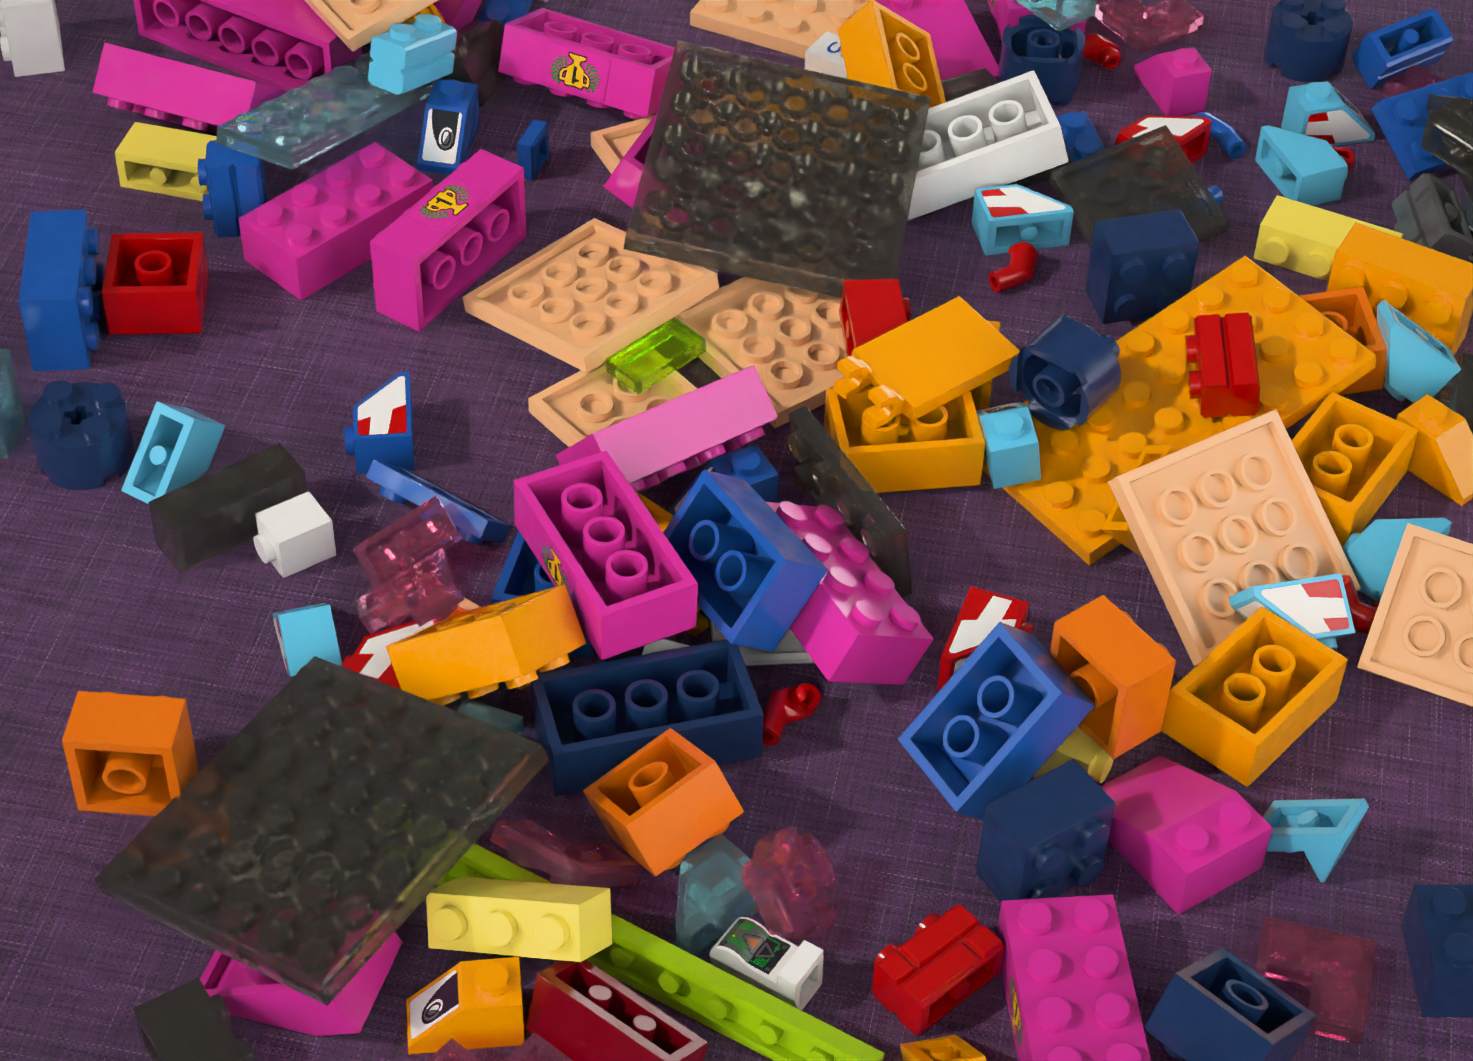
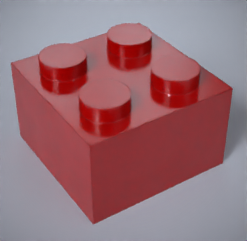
(155, 283)

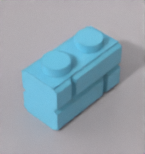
(412, 54)

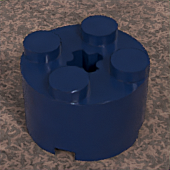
(1308, 38)
(1049, 52)
(1066, 373)
(81, 434)

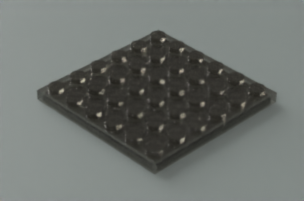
(777, 172)
(322, 826)

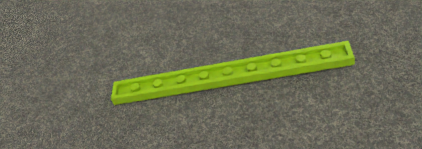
(695, 985)

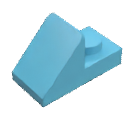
(1316, 827)

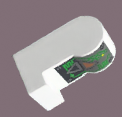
(769, 962)

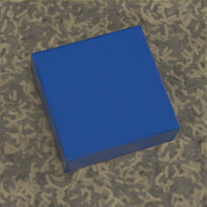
(533, 148)

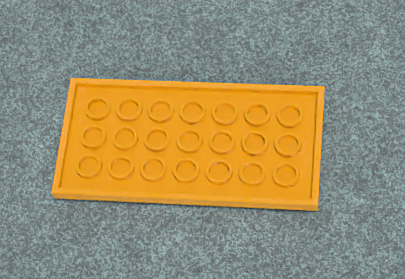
(1298, 366)

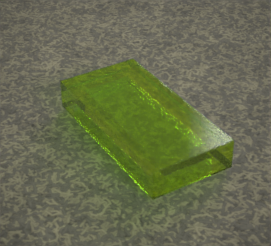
(655, 355)

